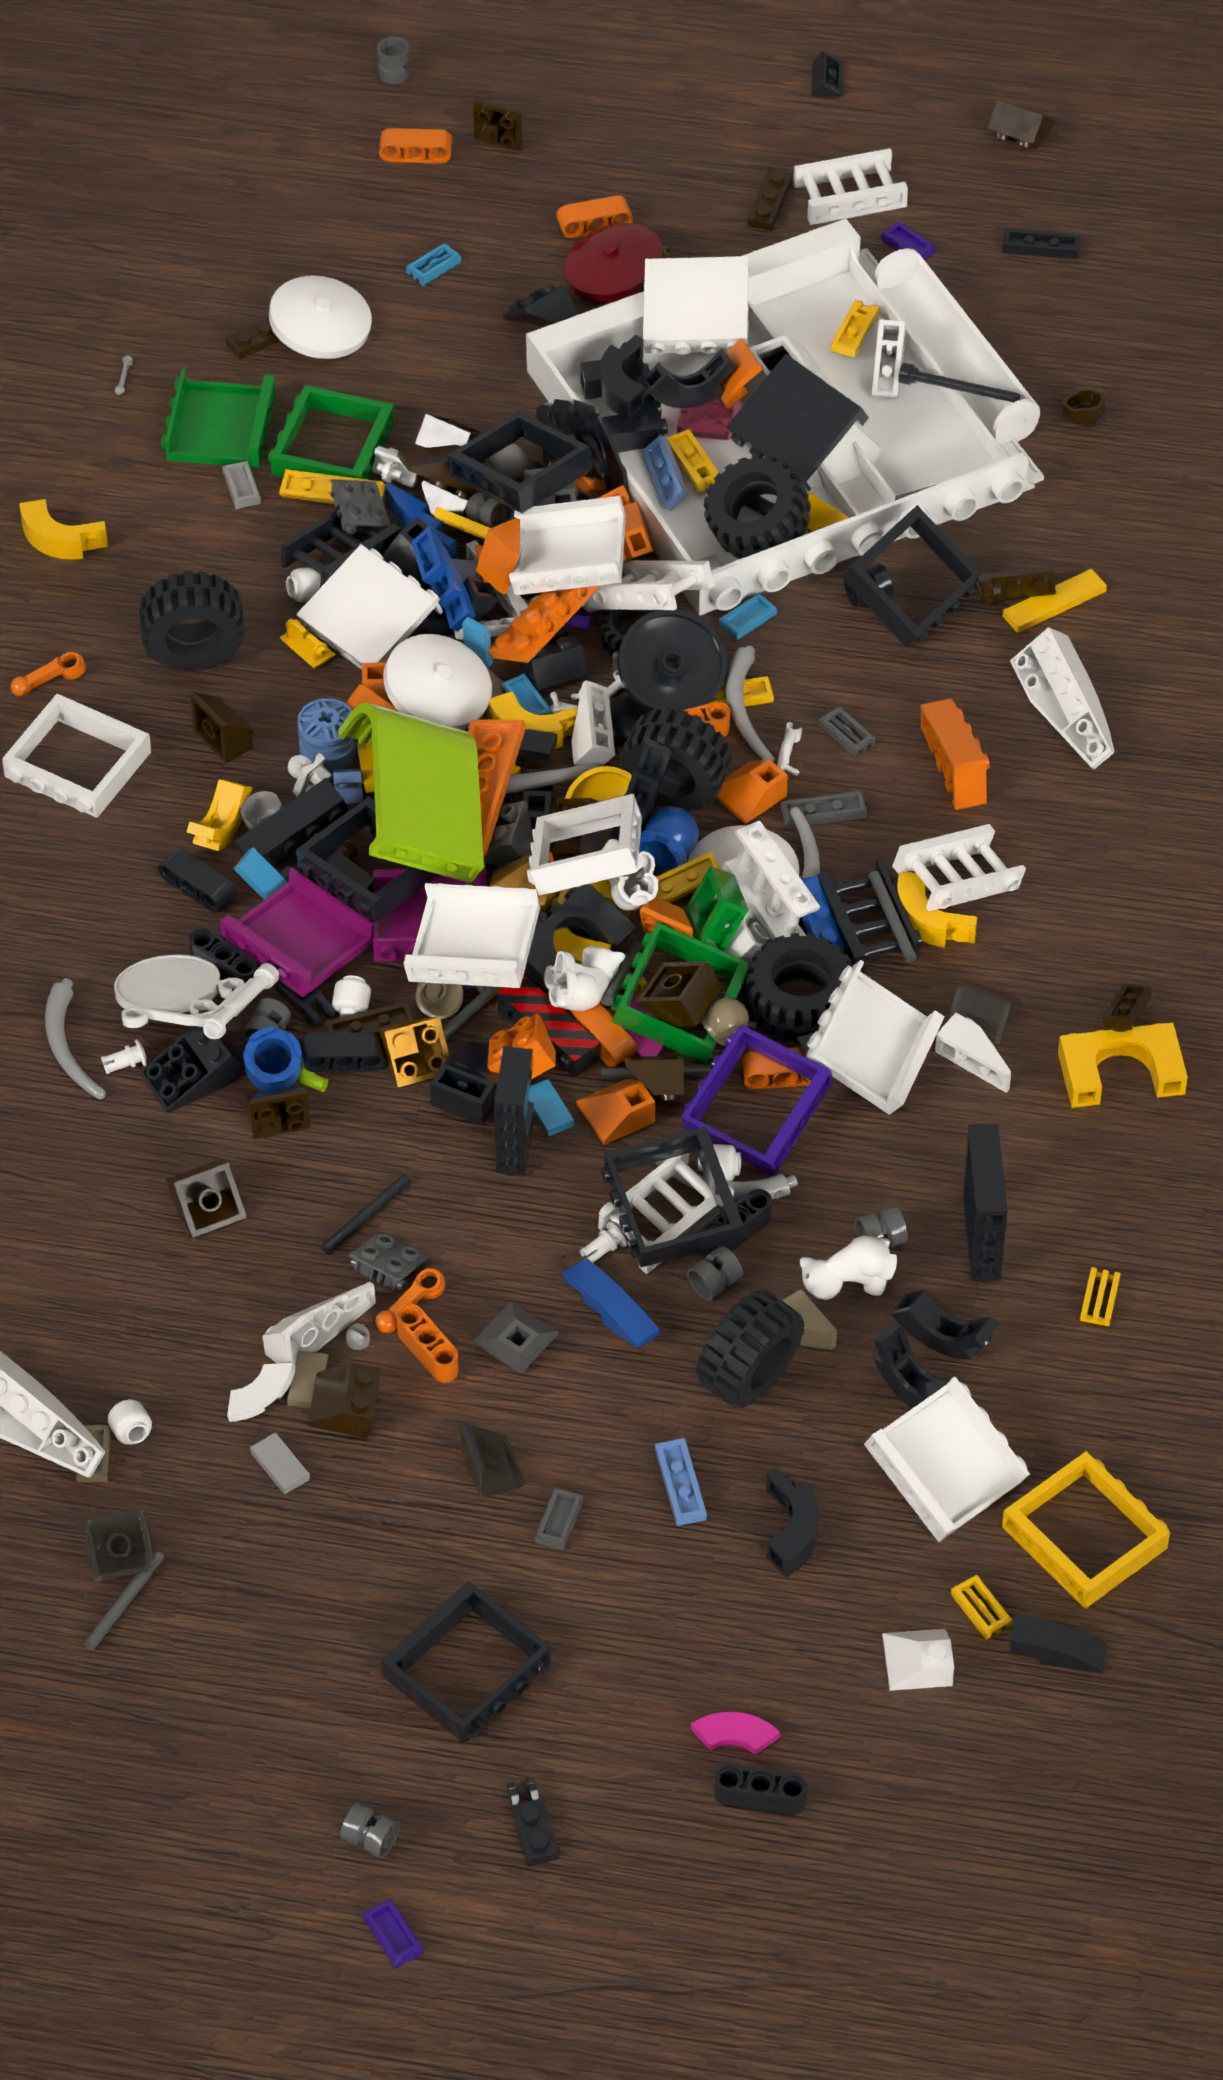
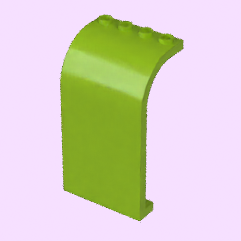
(422, 791)

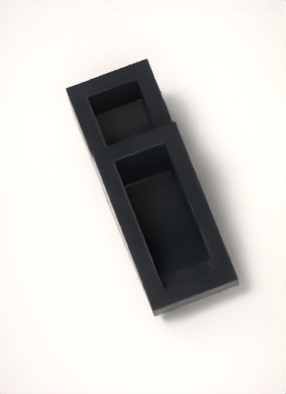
(1056, 1644)

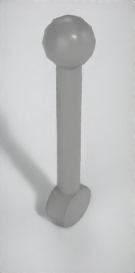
(127, 361)

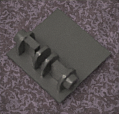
(358, 504)
(386, 1260)

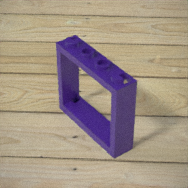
(721, 1067)

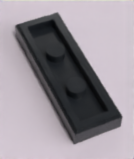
(1041, 244)

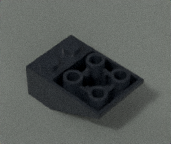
(556, 662)
(192, 1069)
(466, 1084)

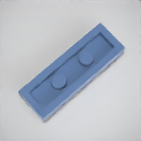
(665, 472)
(680, 1482)

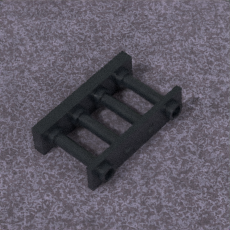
(325, 530)
(851, 932)

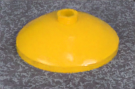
(600, 784)

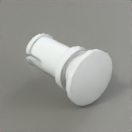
(125, 1058)
(605, 1242)

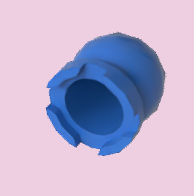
(669, 837)
(272, 1059)

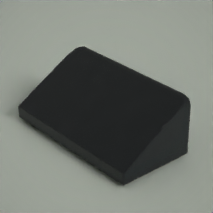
(827, 76)

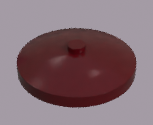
(611, 261)

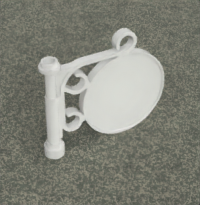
(177, 984)

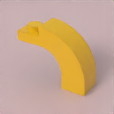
(56, 538)
(508, 708)
(223, 816)
(932, 925)

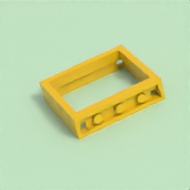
(1055, 1561)

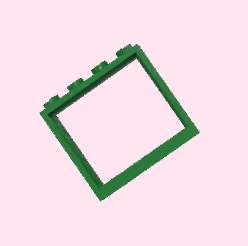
(336, 403)
(691, 951)

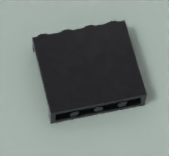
(795, 418)

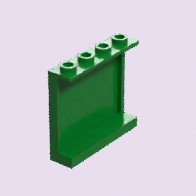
(218, 421)

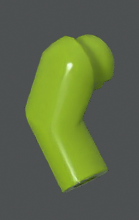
(312, 1080)

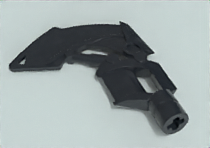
(589, 428)

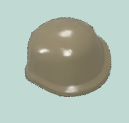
(439, 999)
(724, 1019)

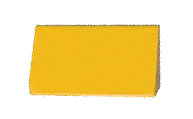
(822, 514)

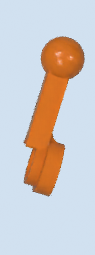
(23, 685)
(386, 1319)

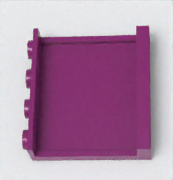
(398, 930)
(301, 933)

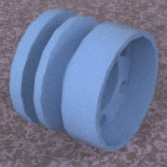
(318, 733)

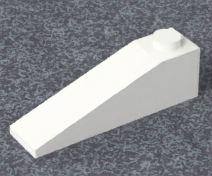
(317, 1324)

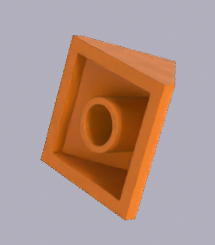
(500, 554)

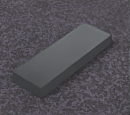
(826, 808)

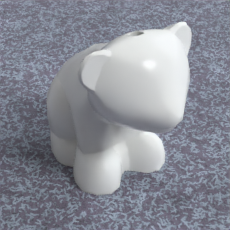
(637, 888)
(582, 985)
(862, 1261)

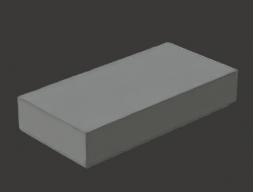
(241, 485)
(279, 1463)

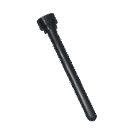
(909, 374)

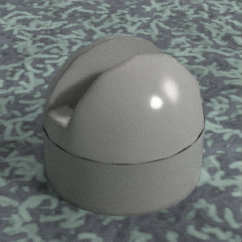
(355, 1339)

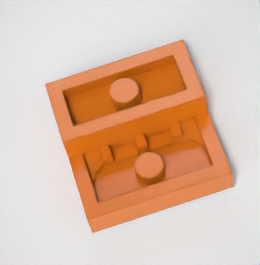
(746, 369)

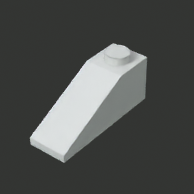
(888, 358)
(593, 726)
(970, 1048)

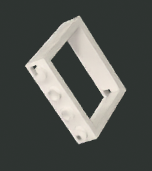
(61, 709)
(591, 866)

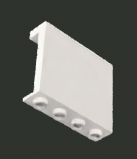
(695, 304)
(570, 546)
(367, 608)
(474, 935)
(872, 1040)
(947, 1459)

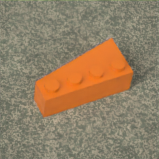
(956, 752)

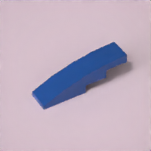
(407, 508)
(440, 572)
(614, 1305)

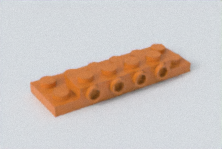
(539, 623)
(496, 752)

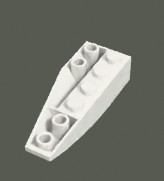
(1064, 694)
(42, 1424)

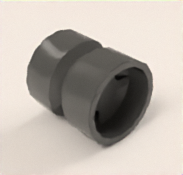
(393, 60)
(488, 511)
(266, 1014)
(887, 1225)
(714, 1273)
(372, 1830)

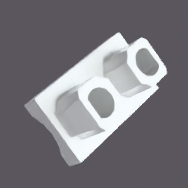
(391, 468)
(307, 773)

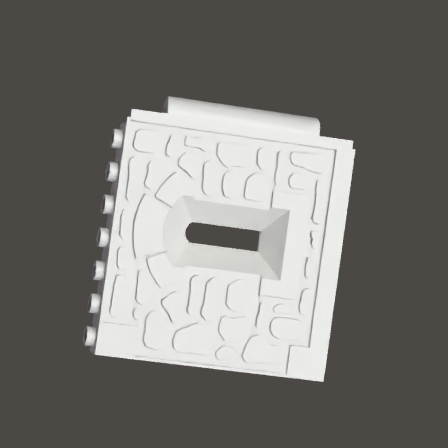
(907, 444)

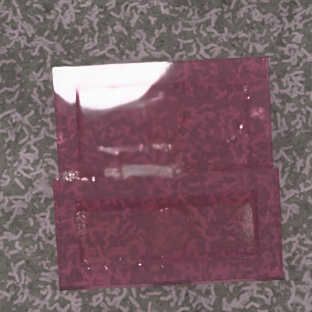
(707, 420)

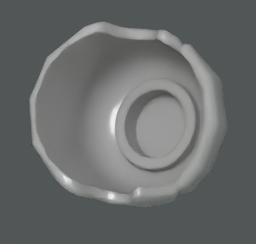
(510, 461)
(259, 807)

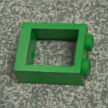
(711, 914)

